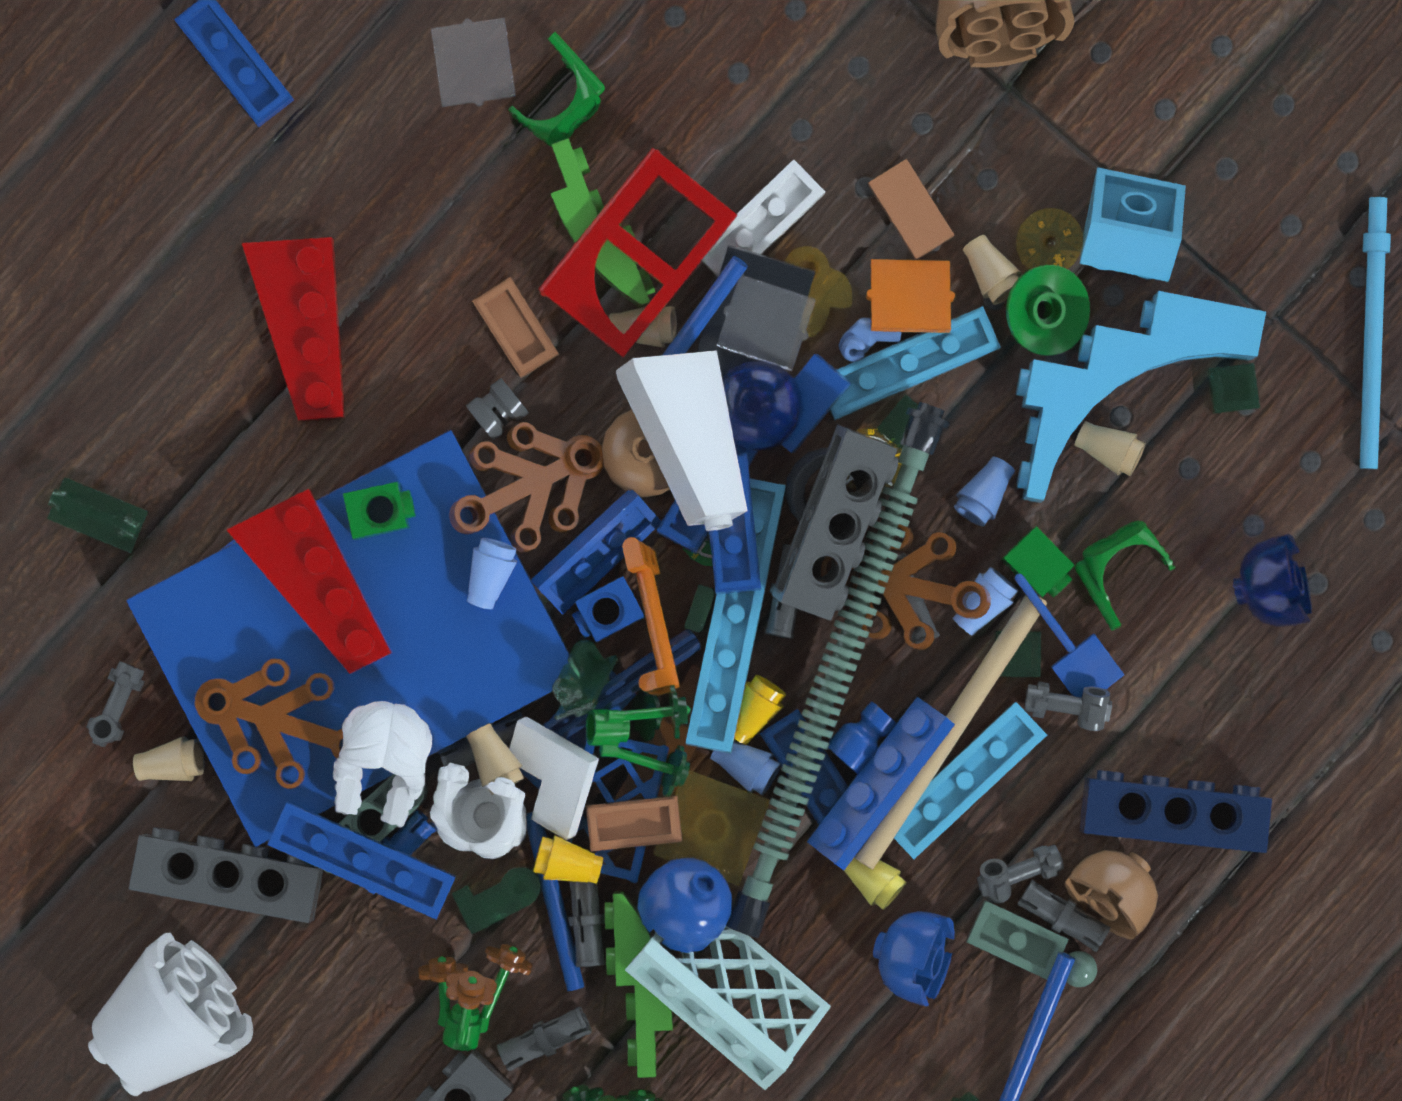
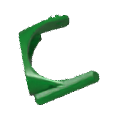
(581, 108)
(1098, 555)

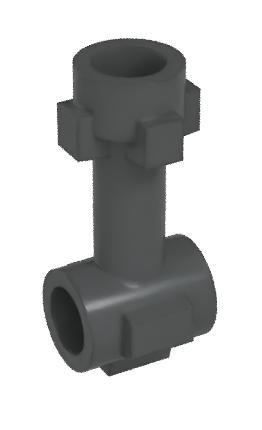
(1092, 708)
(106, 727)
(997, 877)

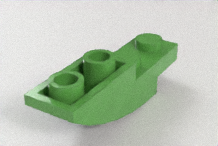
(577, 211)
(642, 1005)

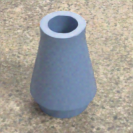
(984, 492)
(749, 766)

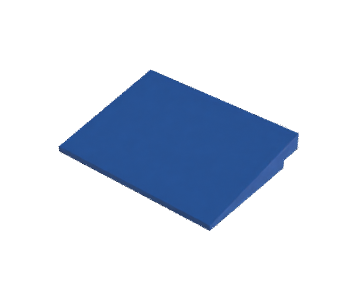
(447, 656)

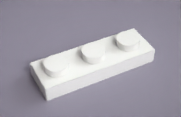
(768, 214)

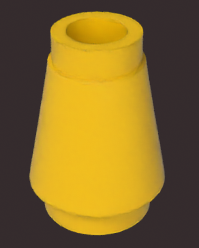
(759, 705)
(566, 861)

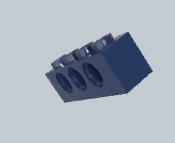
(1245, 832)

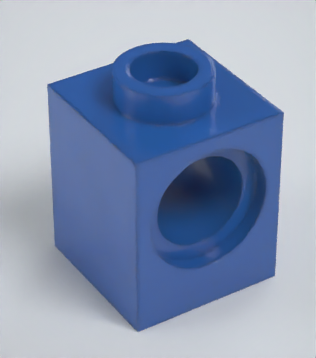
(628, 610)

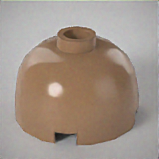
(630, 458)
(1116, 889)

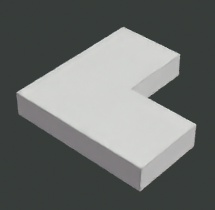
(564, 774)

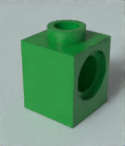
(358, 504)
(1039, 563)

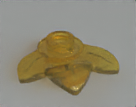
(828, 286)

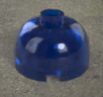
(762, 404)
(1274, 583)

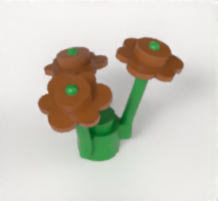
(455, 982)

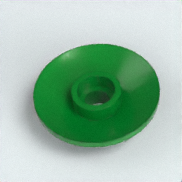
(1065, 310)

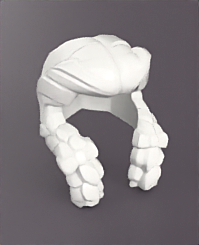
(386, 738)
(473, 818)

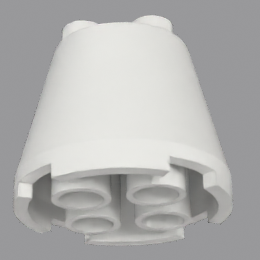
(169, 1017)

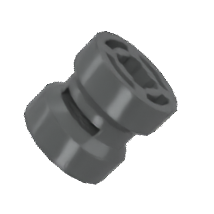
(505, 402)

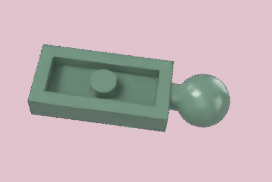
(1026, 944)

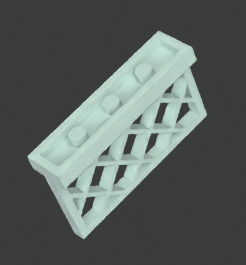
(712, 1010)

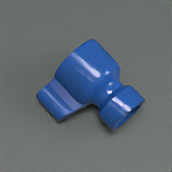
(858, 741)

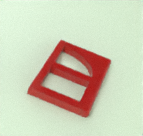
(573, 279)

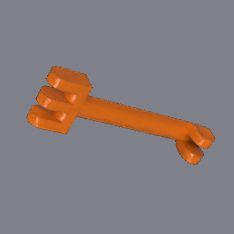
(643, 563)

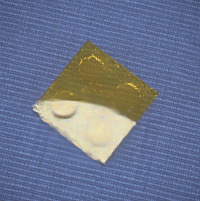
(716, 825)

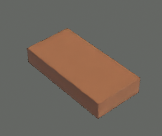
(910, 209)
(515, 327)
(634, 823)

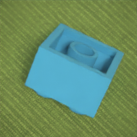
(1133, 225)

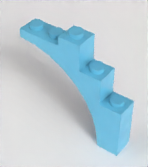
(1176, 331)

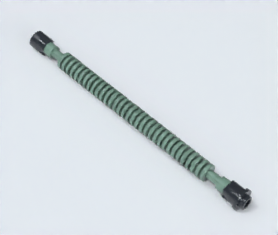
(919, 441)

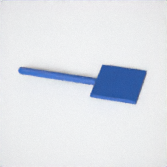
(1085, 664)

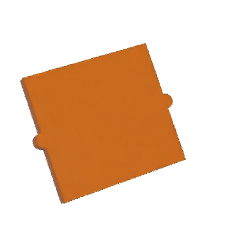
(910, 296)

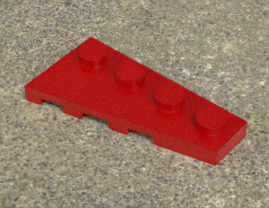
(301, 311)
(310, 571)

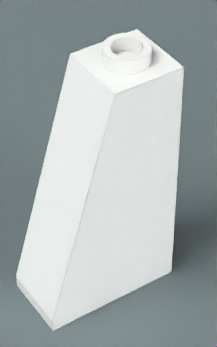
(689, 432)

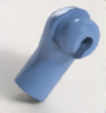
(860, 339)

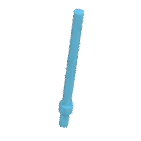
(1376, 245)

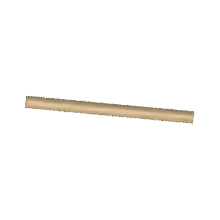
(960, 715)

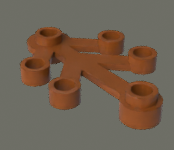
(534, 481)
(902, 584)
(269, 718)

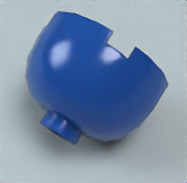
(685, 904)
(914, 955)

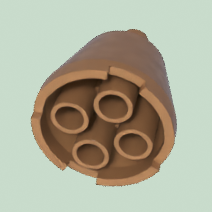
(1000, 30)

